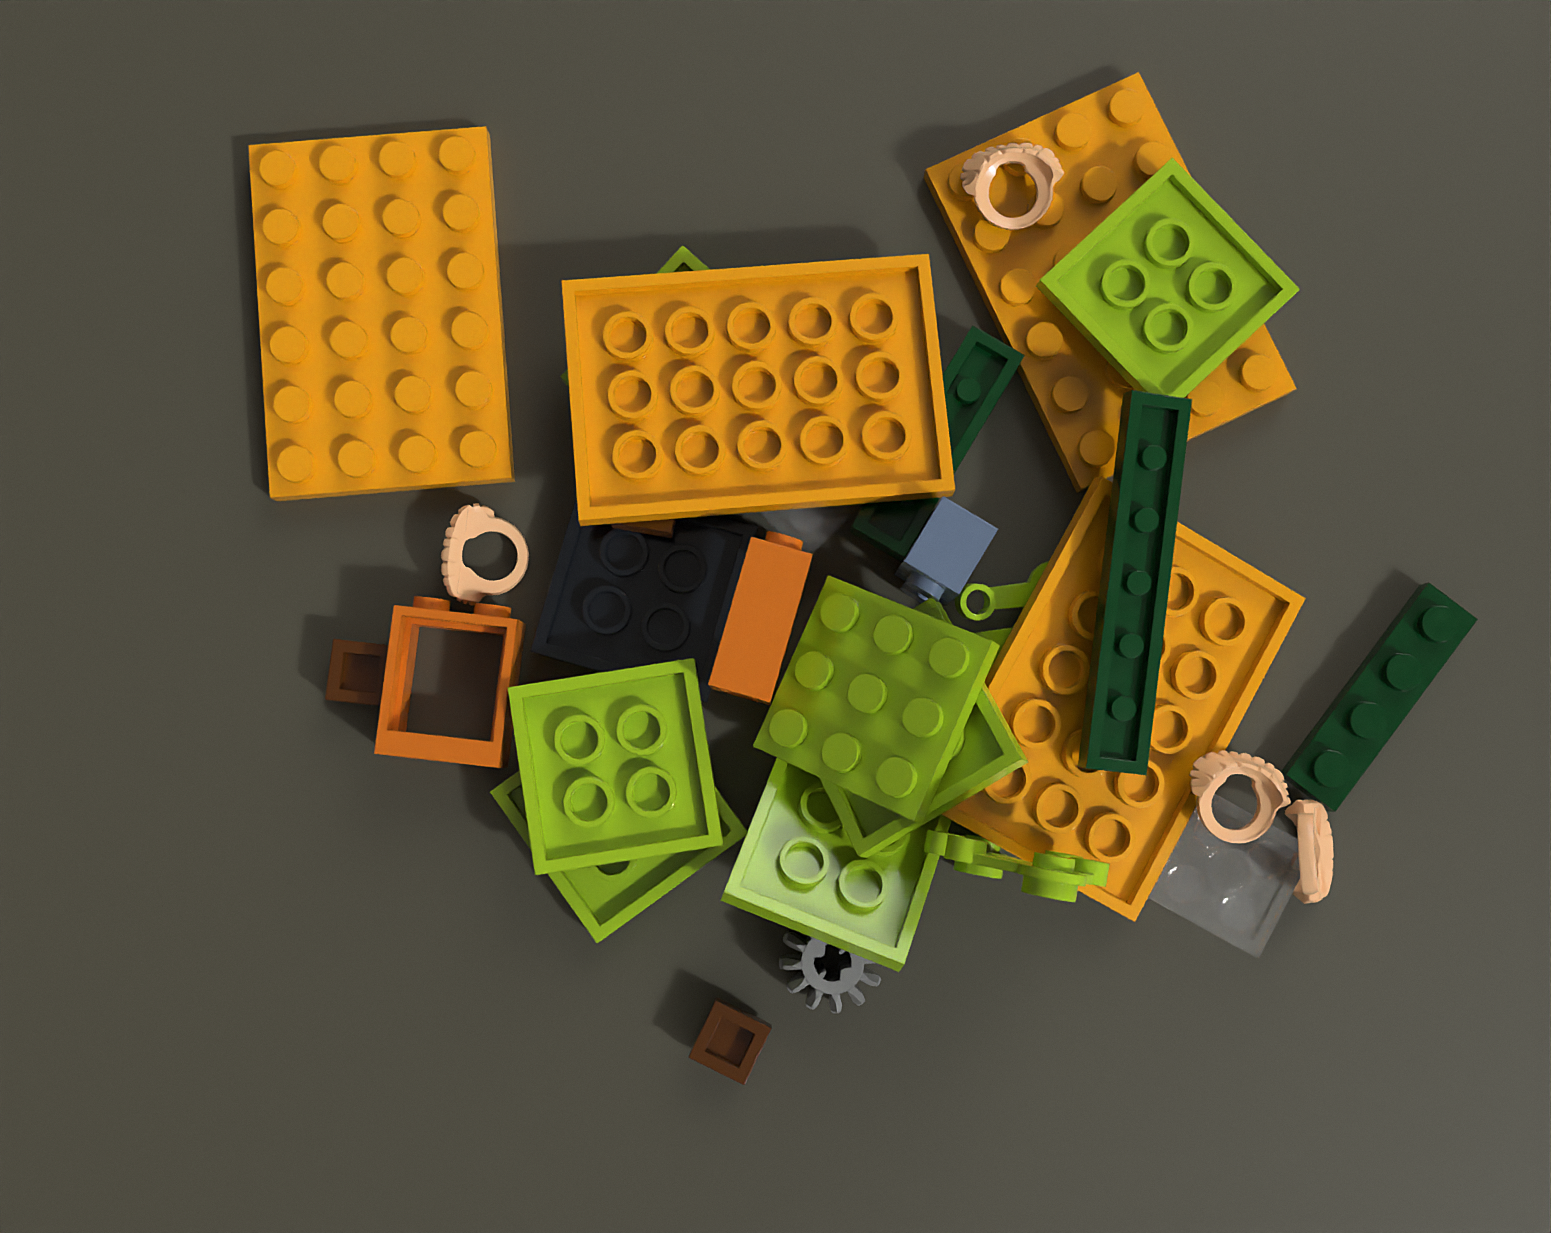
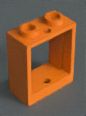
(435, 613)
(761, 618)

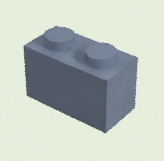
(944, 553)

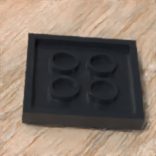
(643, 596)

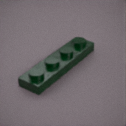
(971, 391)
(1378, 696)

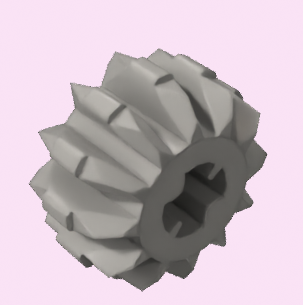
(834, 984)

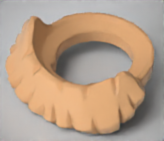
(1037, 163)
(462, 580)
(1267, 782)
(1314, 849)

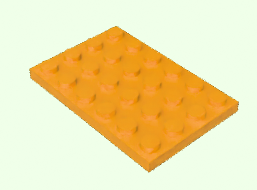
(1107, 152)
(380, 314)
(756, 389)
(1215, 652)

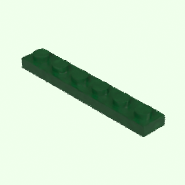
(1135, 582)

